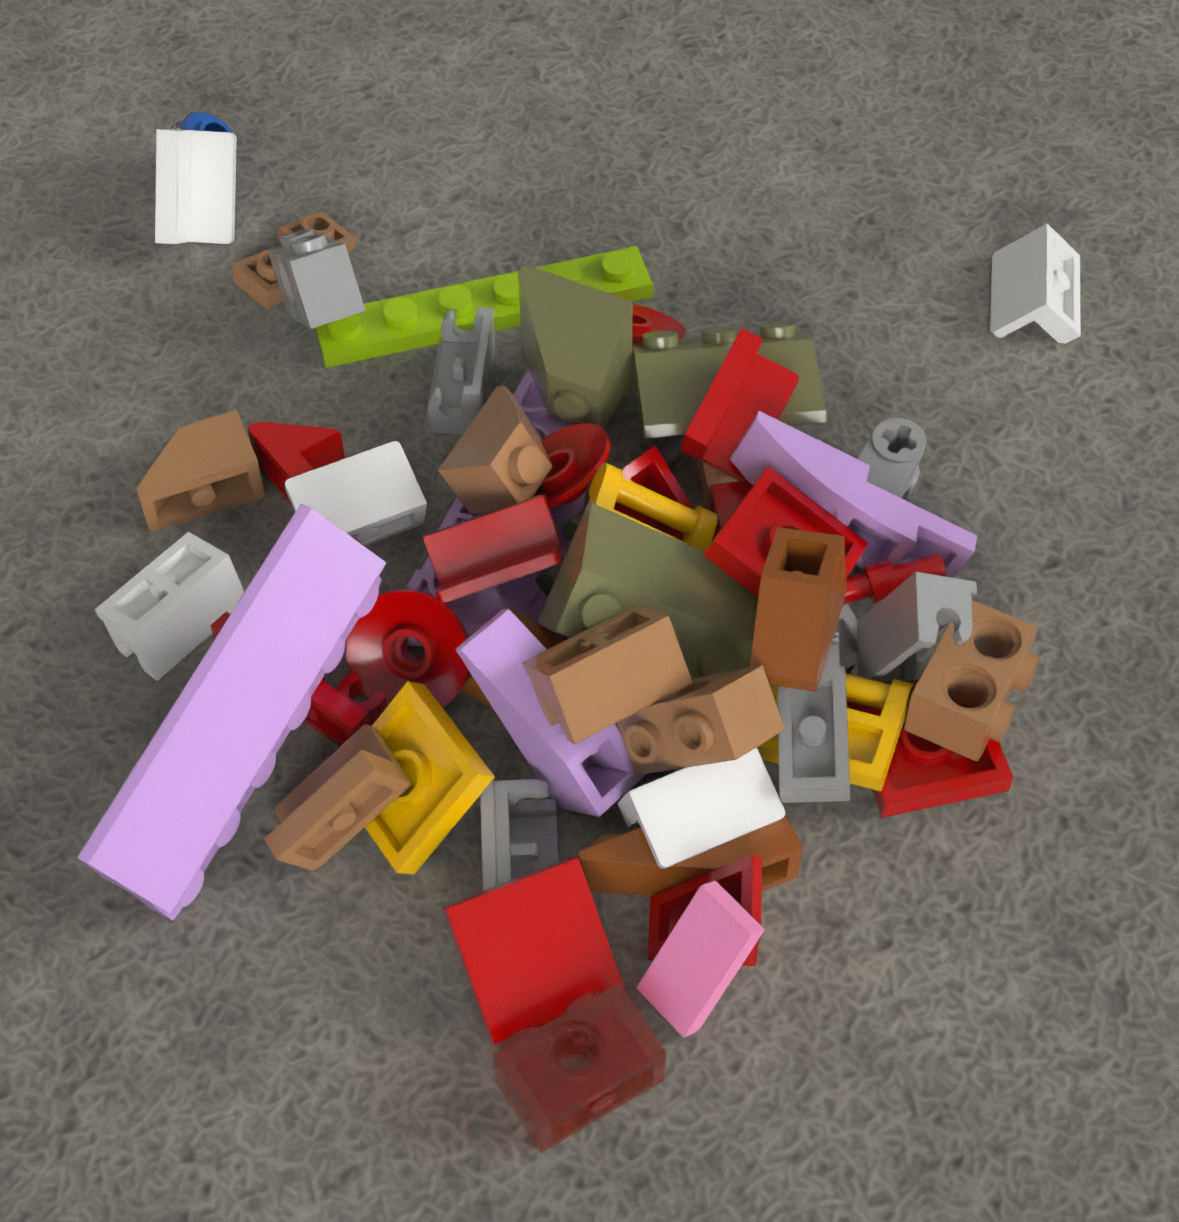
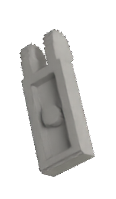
(815, 737)

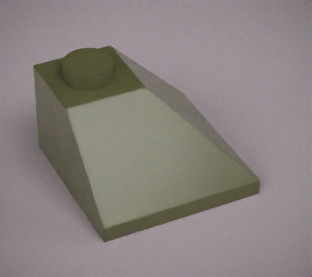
(575, 345)

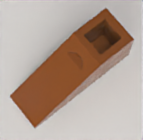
(627, 865)

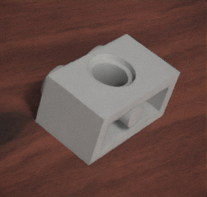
(315, 278)

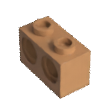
(970, 678)

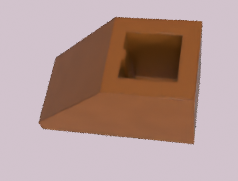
(799, 607)

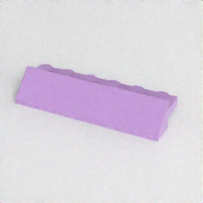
(235, 714)

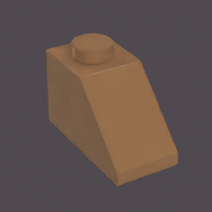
(497, 457)
(201, 473)

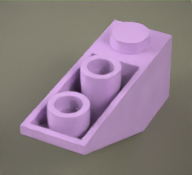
(580, 775)

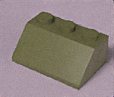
(676, 374)
(626, 564)

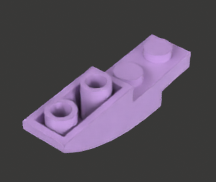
(840, 486)

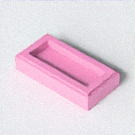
(700, 958)

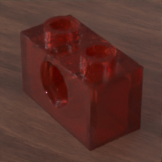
(561, 1102)

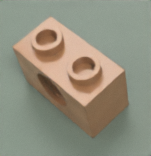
(703, 723)

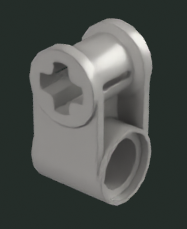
(894, 456)

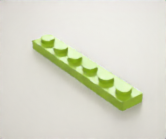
(417, 318)

